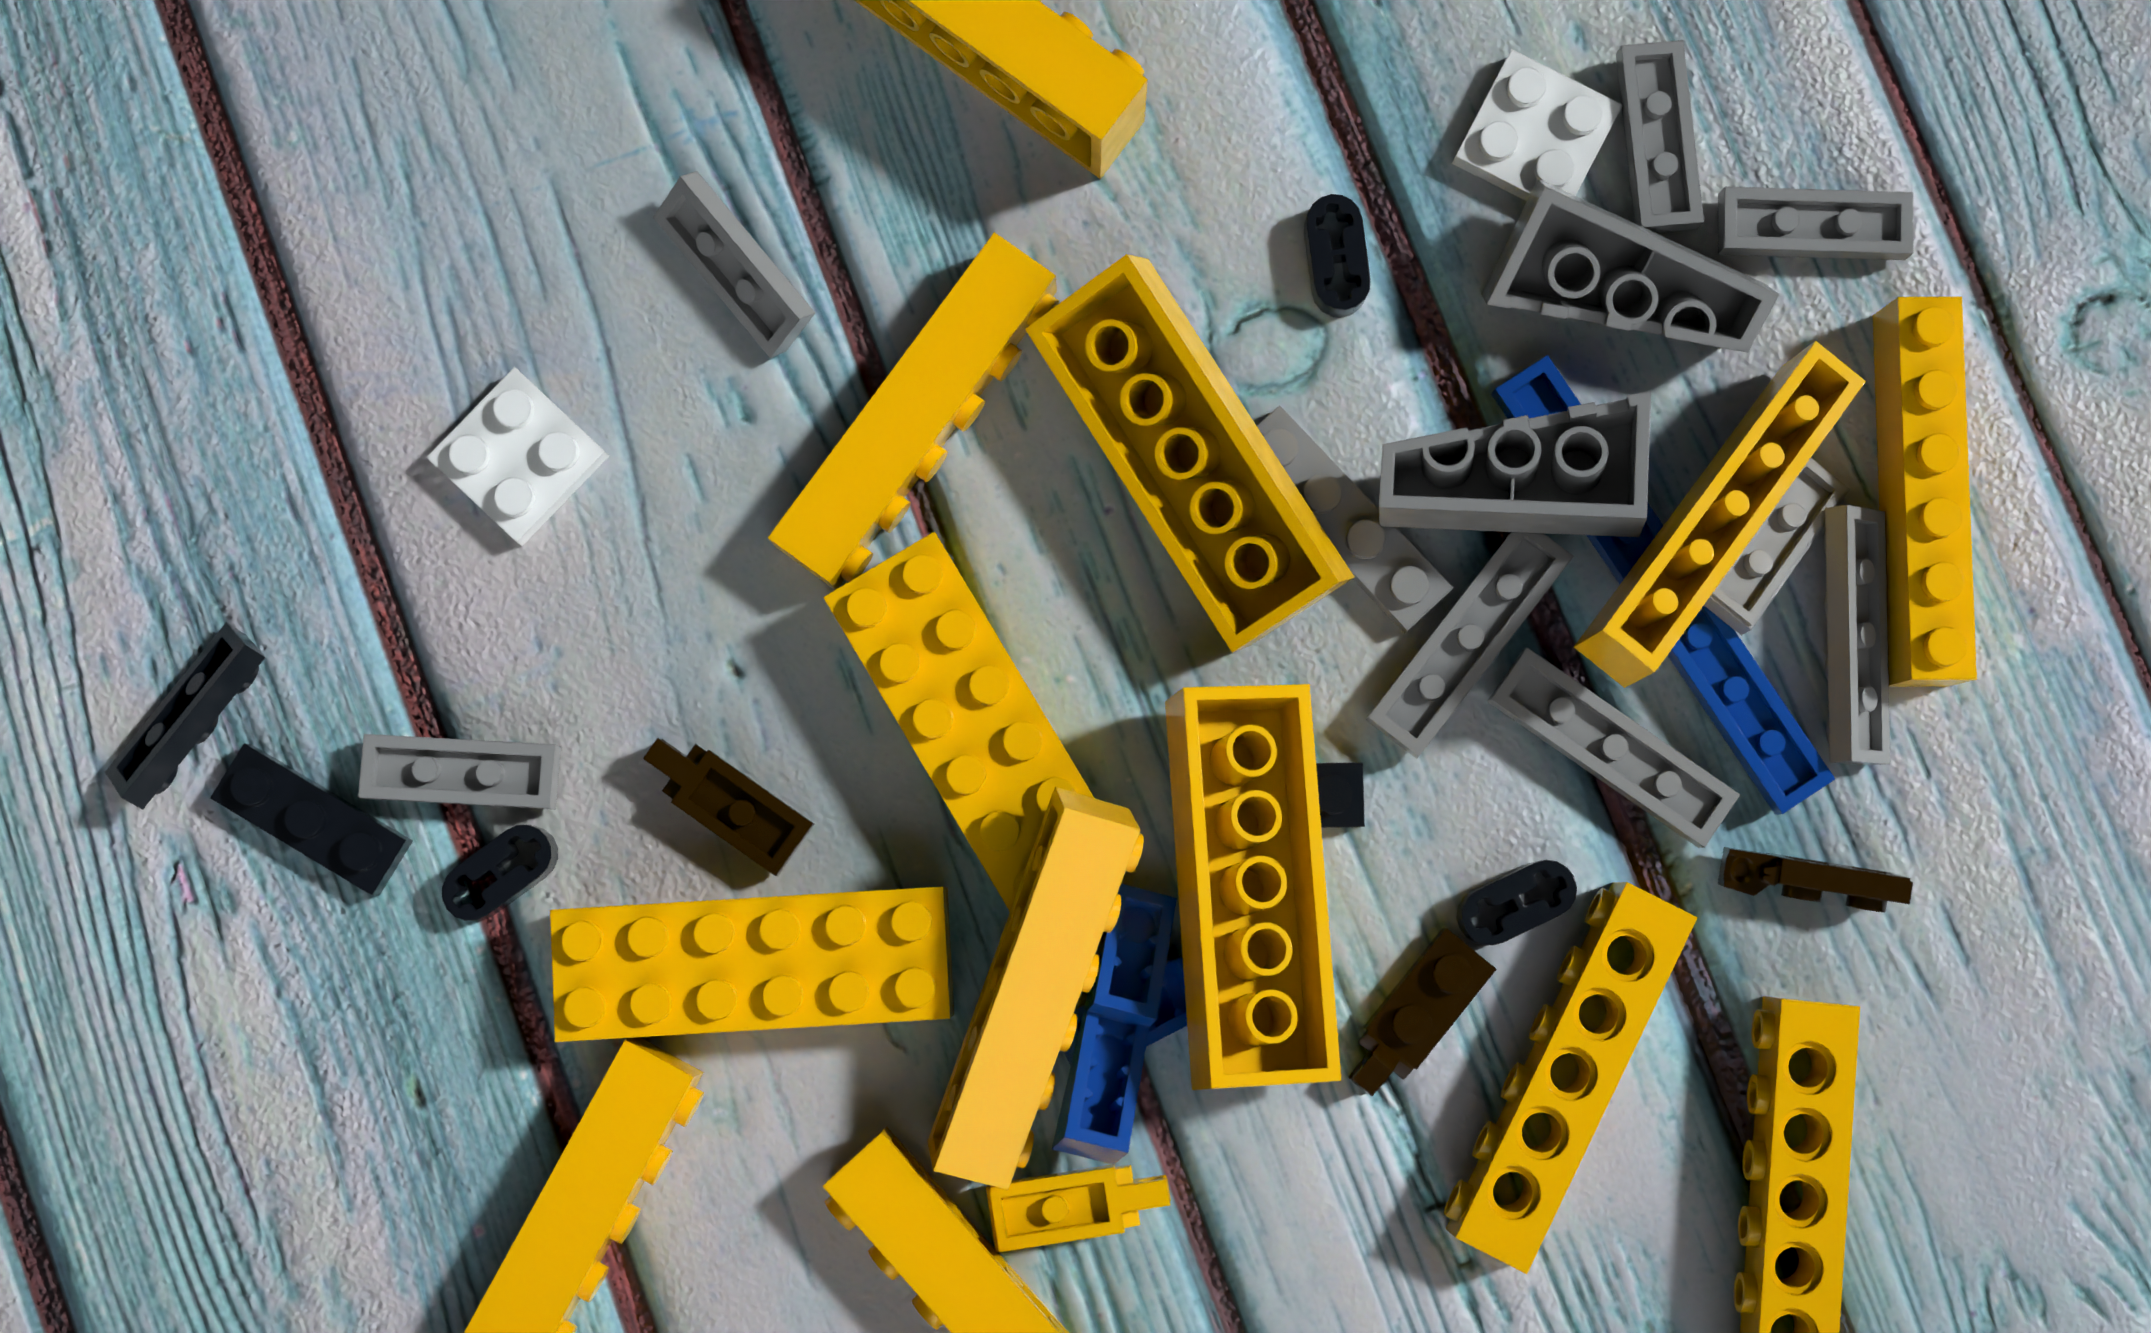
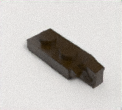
(731, 804)
(1807, 879)
(1420, 1010)

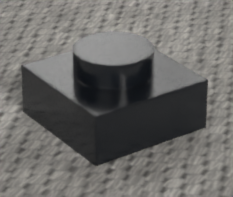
(1341, 794)

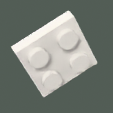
(1536, 129)
(518, 456)

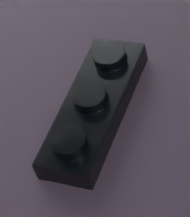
(185, 716)
(311, 819)

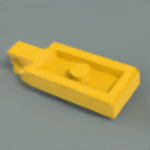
(1071, 1206)

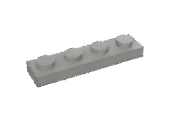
(1377, 556)
(1856, 635)
(1468, 639)
(1613, 748)

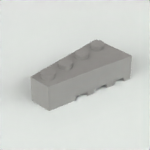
(1608, 271)
(1528, 475)

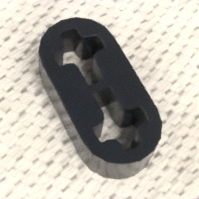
(1351, 255)
(491, 861)
(1523, 916)

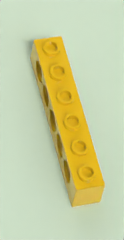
(1819, 1165)
(1518, 1229)

